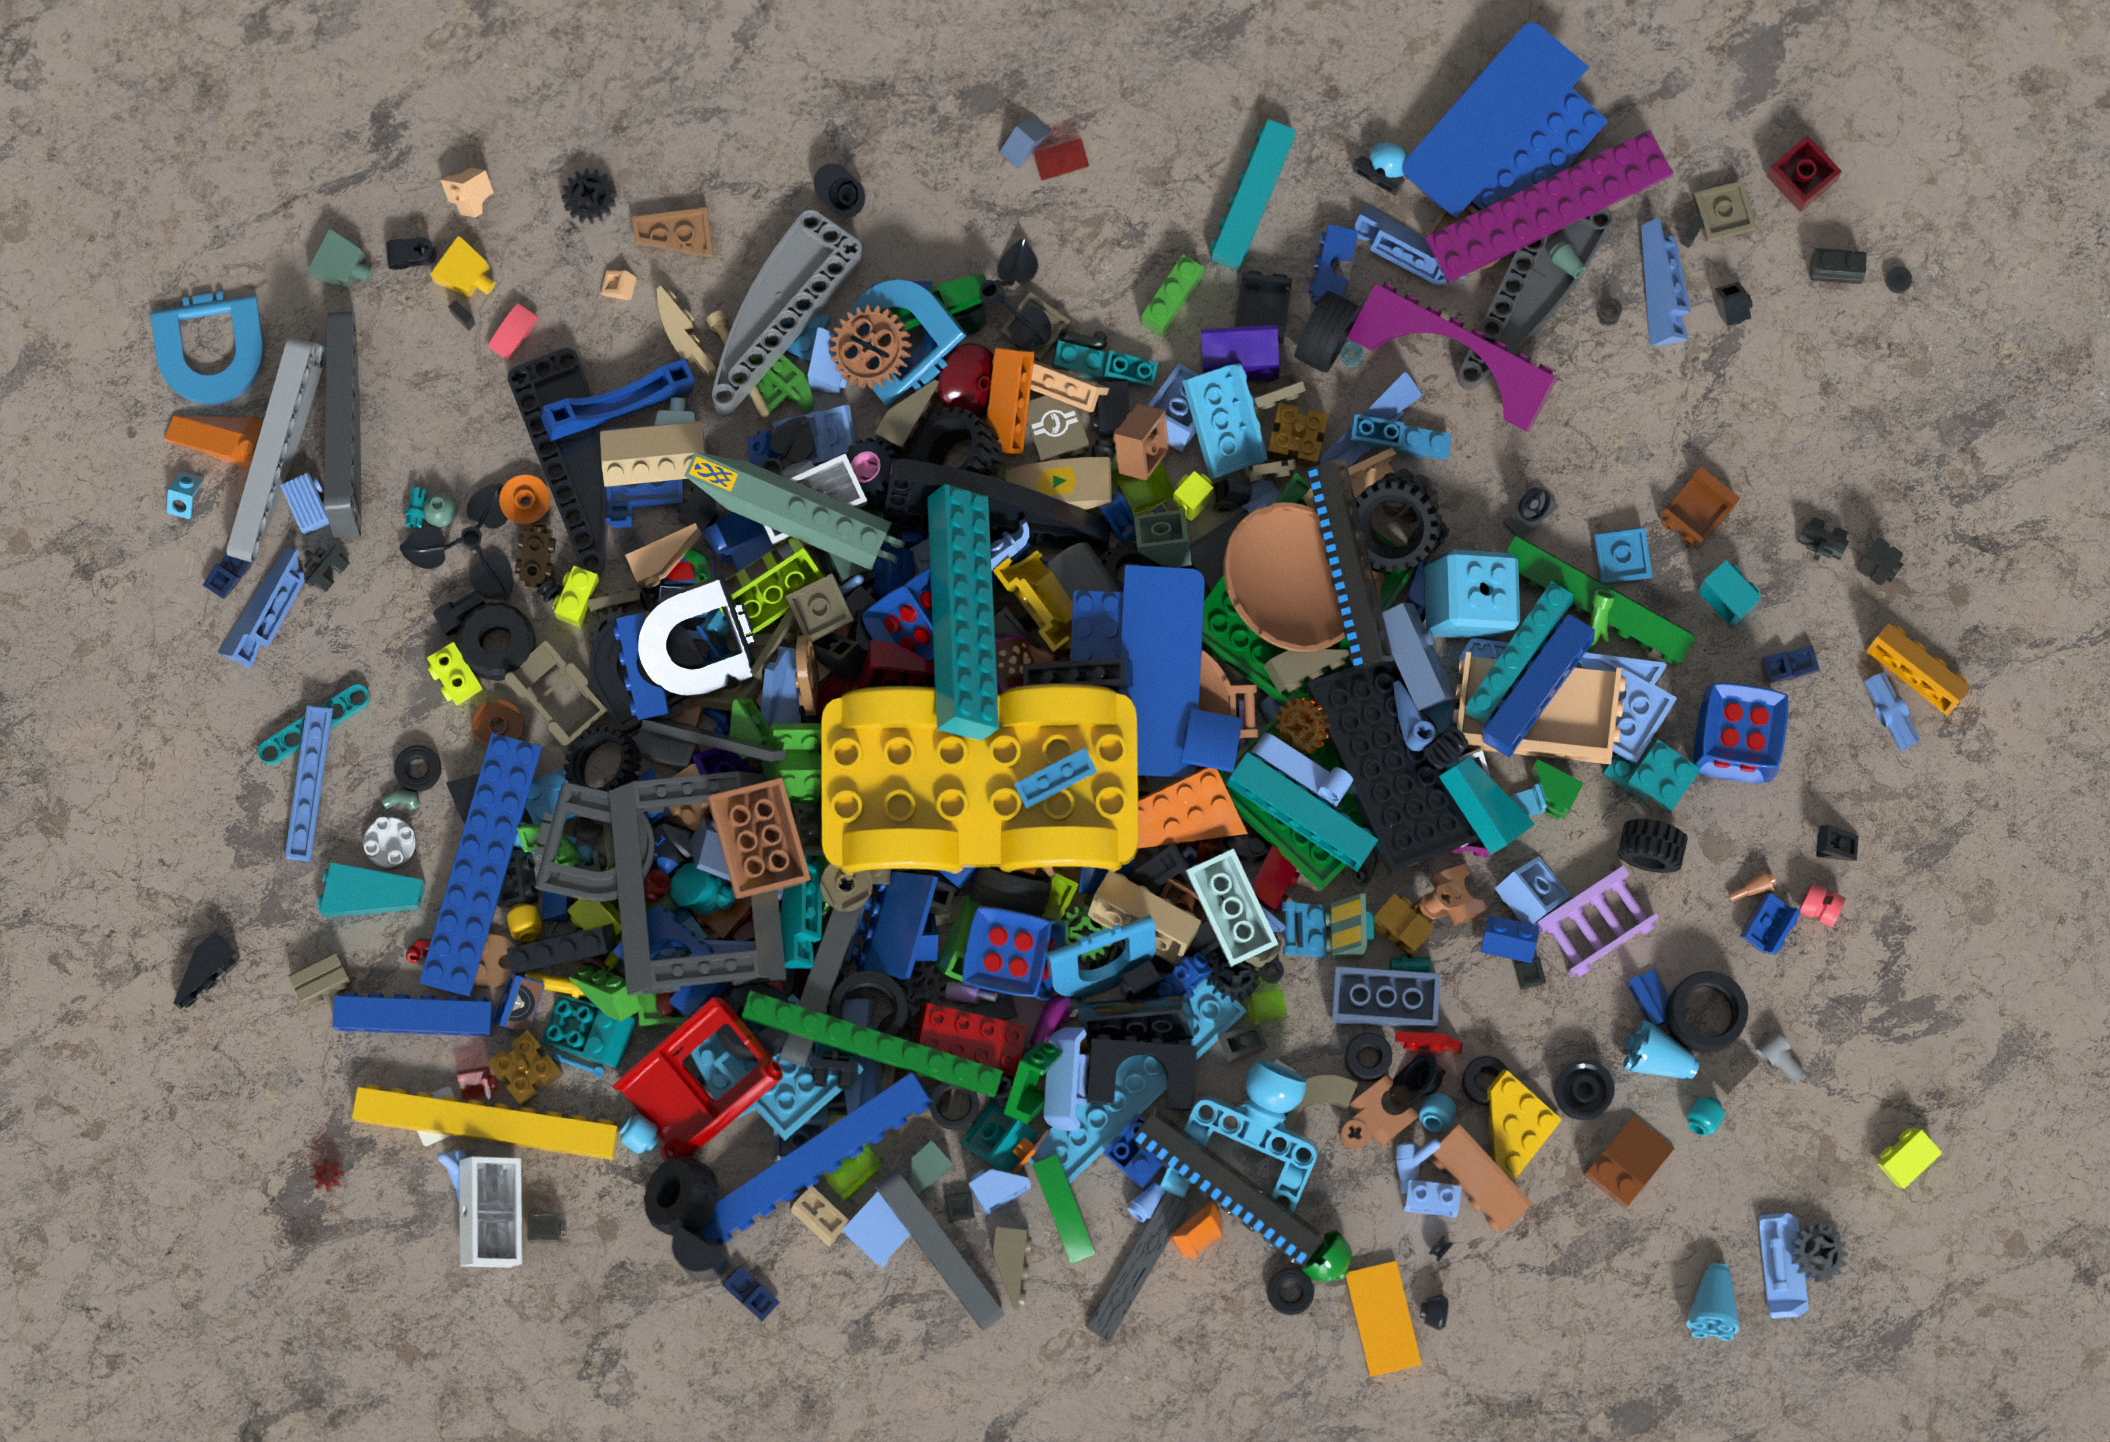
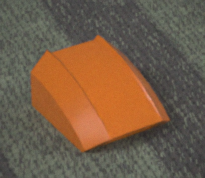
(1198, 1232)

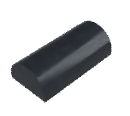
(1144, 1017)
(697, 1257)

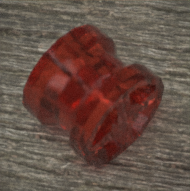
(656, 885)

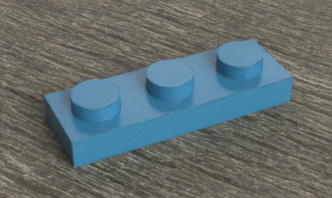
(1055, 778)

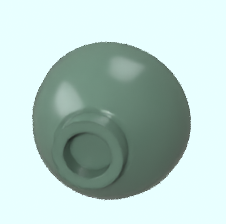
(440, 509)

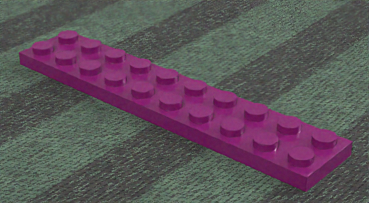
(1548, 206)

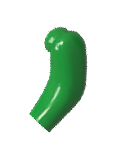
(700, 564)

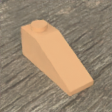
(660, 557)

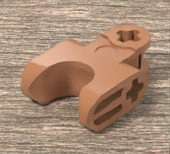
(1452, 897)
(1373, 1120)

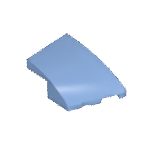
(832, 433)

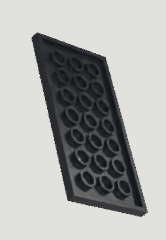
(1391, 783)

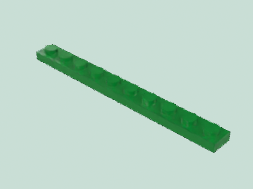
(872, 1044)

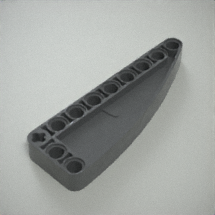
(1539, 293)
(342, 427)

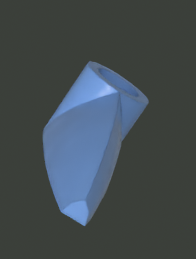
(1415, 730)

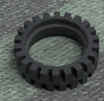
(593, 740)

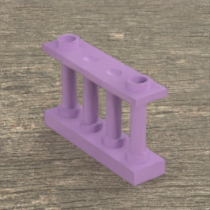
(1595, 896)

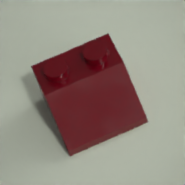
(1274, 880)

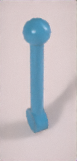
(598, 1071)

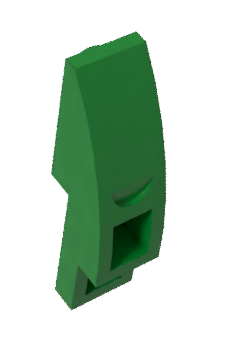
(954, 295)

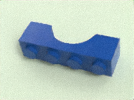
(647, 699)

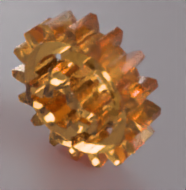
(1305, 715)

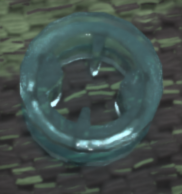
(1357, 350)

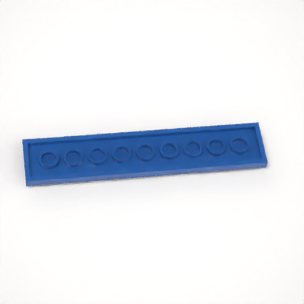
(480, 865)

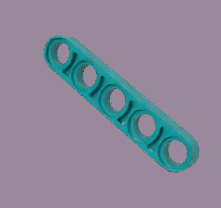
(285, 750)

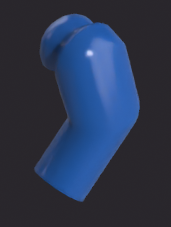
(722, 720)

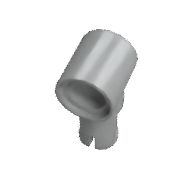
(1776, 1052)

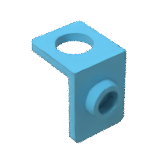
(183, 489)
(1530, 801)

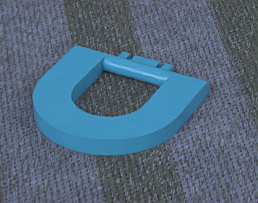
(931, 315)
(248, 341)
(1063, 962)

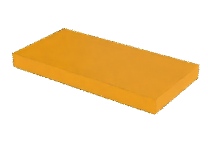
(1383, 1319)

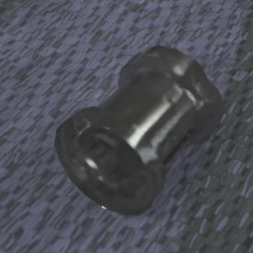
(1614, 317)

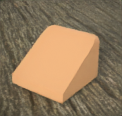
(618, 284)

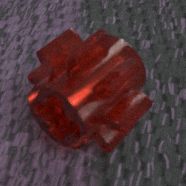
(333, 1180)

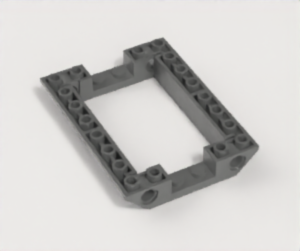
(667, 975)

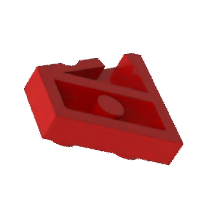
(1431, 1041)

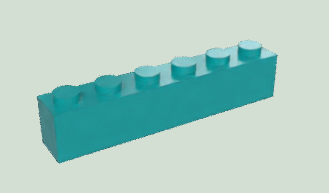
(1253, 195)
(1520, 650)
(1302, 811)

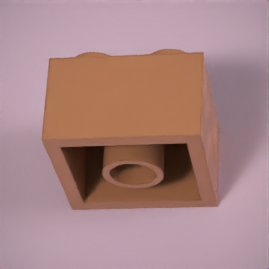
(1141, 441)

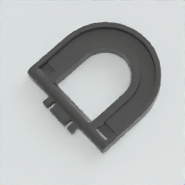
(576, 881)

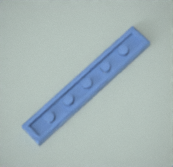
(309, 783)

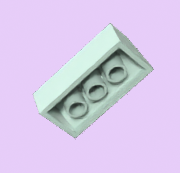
(1237, 919)

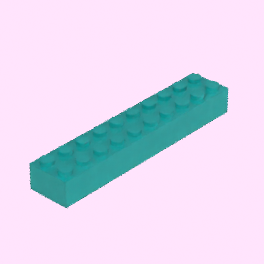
(962, 613)

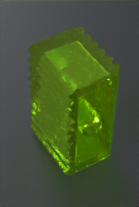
(854, 1173)

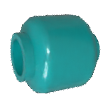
(1705, 1116)

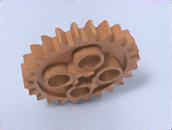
(881, 326)

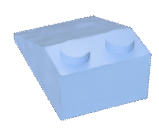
(1174, 401)

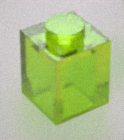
(1267, 1006)

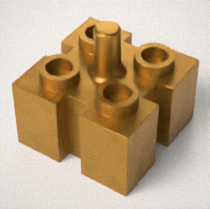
(1297, 435)
(1403, 925)
(524, 1068)

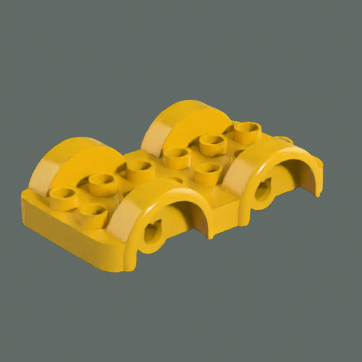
(949, 802)

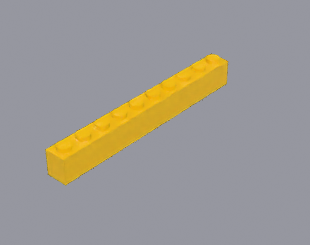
(486, 1123)

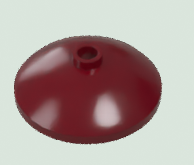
(967, 378)

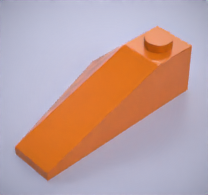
(218, 436)

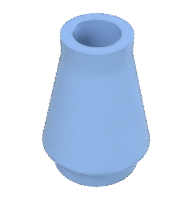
(1146, 1202)

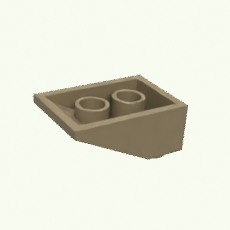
(905, 417)

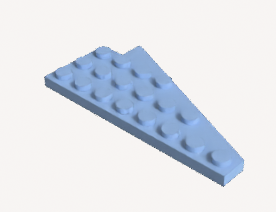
(1643, 702)

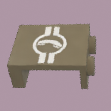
(1056, 429)

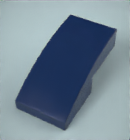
(226, 575)
(1791, 664)
(750, 1293)

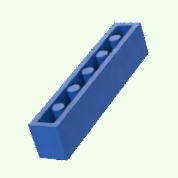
(1538, 685)
(413, 1015)

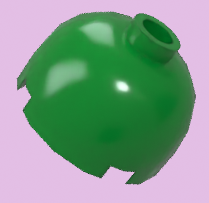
(1330, 1259)

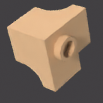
(468, 190)

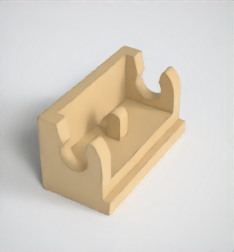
(819, 1215)

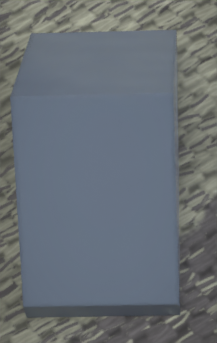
(1024, 141)

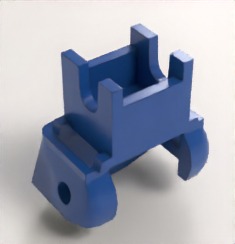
(737, 540)

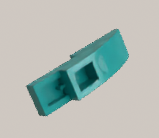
(1104, 366)

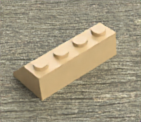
(649, 452)
(1124, 902)

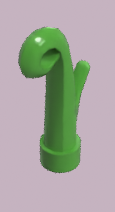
(1602, 602)

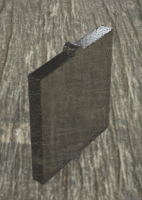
(1728, 1065)

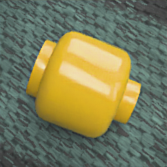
(524, 922)

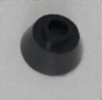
(1435, 1311)

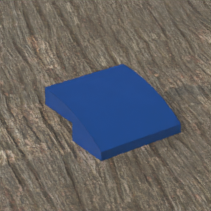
(1211, 740)

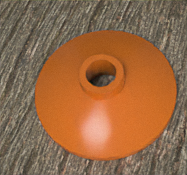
(518, 489)

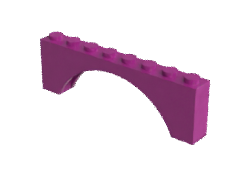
(1521, 384)

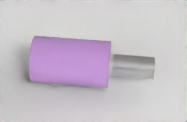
(967, 993)

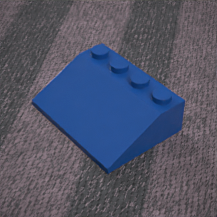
(896, 925)

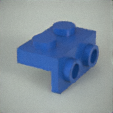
(1770, 924)

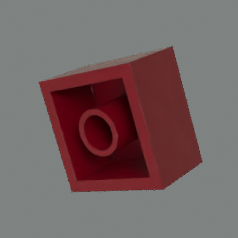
(1804, 173)

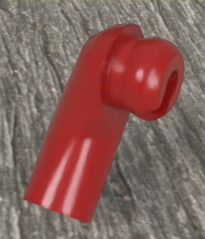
(418, 950)

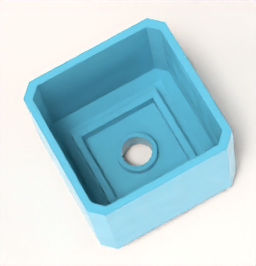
(1455, 601)

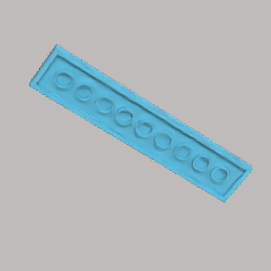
(1137, 1086)

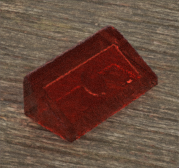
(1061, 159)

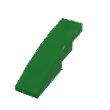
(1063, 1209)

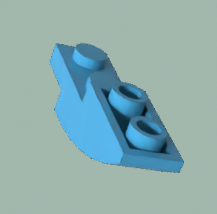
(1404, 440)

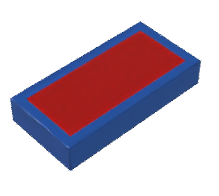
(683, 573)

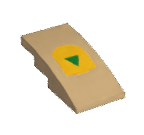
(1076, 481)

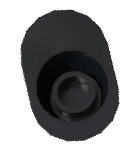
(839, 190)
(1417, 1078)

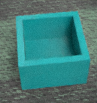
(1729, 594)

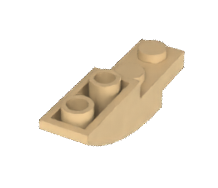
(677, 327)

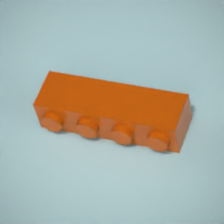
(1010, 397)

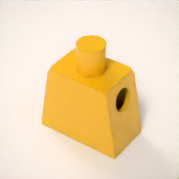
(463, 270)

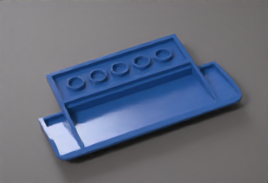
(1507, 127)
(1160, 631)

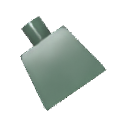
(339, 262)

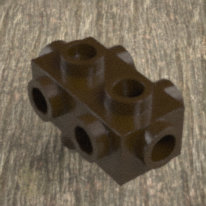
(536, 551)

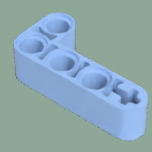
(1301, 770)

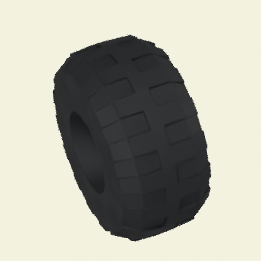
(487, 619)
(770, 1038)
(681, 1195)

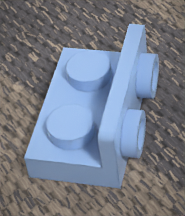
(1432, 1198)

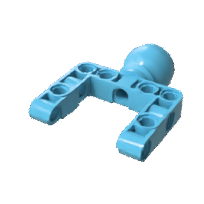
(1260, 1119)

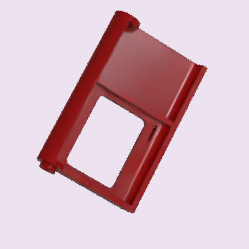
(674, 1098)

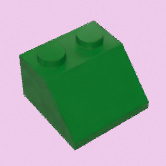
(1557, 789)

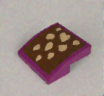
(1010, 657)

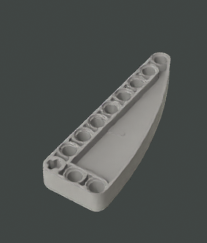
(782, 285)
(277, 444)

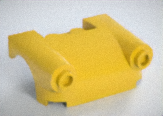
(1041, 597)

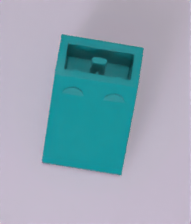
(587, 1032)

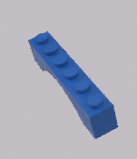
(583, 413)

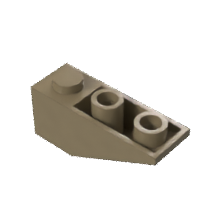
(1293, 667)
(1009, 1256)

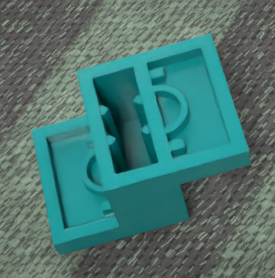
(1658, 775)

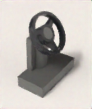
(1530, 512)

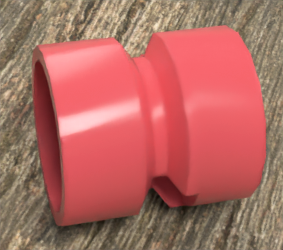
(1822, 905)

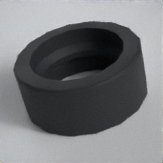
(949, 1123)

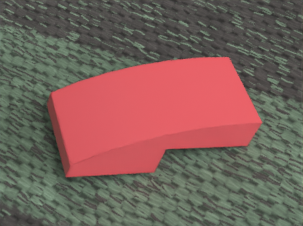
(512, 331)

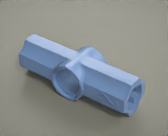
(1892, 711)

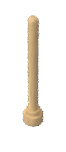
(718, 322)

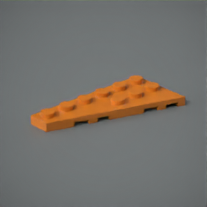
(1188, 811)

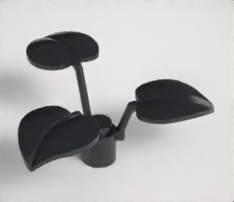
(1033, 326)
(791, 440)
(490, 577)

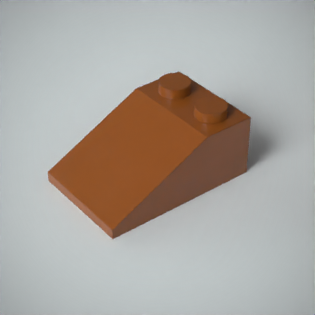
(1629, 1162)

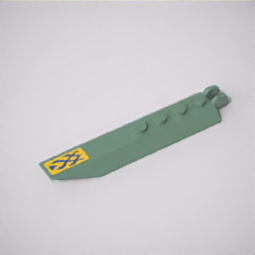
(793, 509)

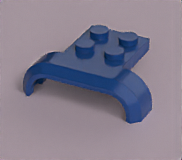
(623, 498)

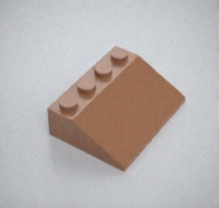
(759, 838)
(1480, 1179)

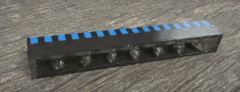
(1350, 564)
(1228, 1187)

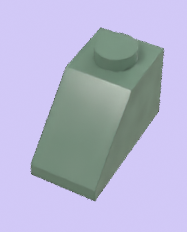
(927, 1167)

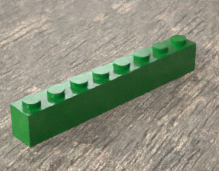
(1626, 614)

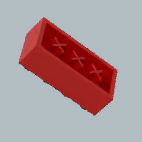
(972, 1037)

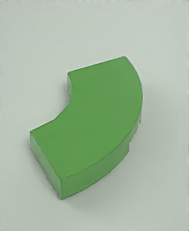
(567, 851)

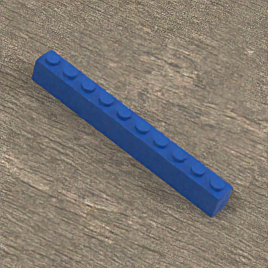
(816, 1157)

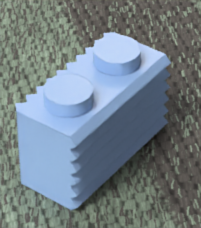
(306, 502)

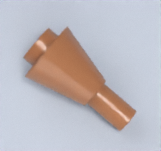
(1758, 884)

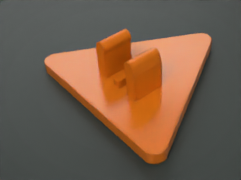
(1026, 1149)

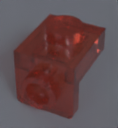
(477, 1083)

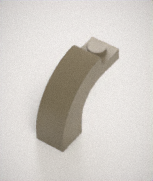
(1323, 1088)

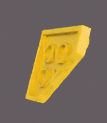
(1516, 1123)

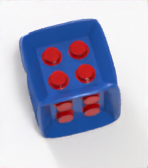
(905, 617)
(1741, 732)
(1010, 950)

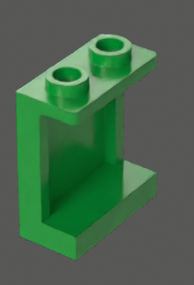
(1024, 1098)

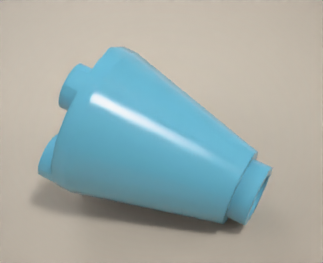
(1658, 1054)
(1714, 1306)

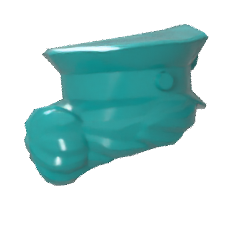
(701, 890)

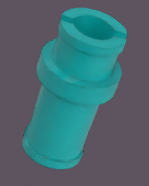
(415, 508)
(1410, 964)

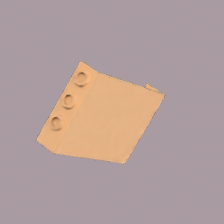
(1573, 726)

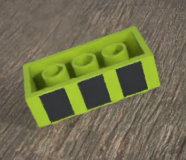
(770, 579)

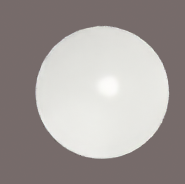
(389, 842)

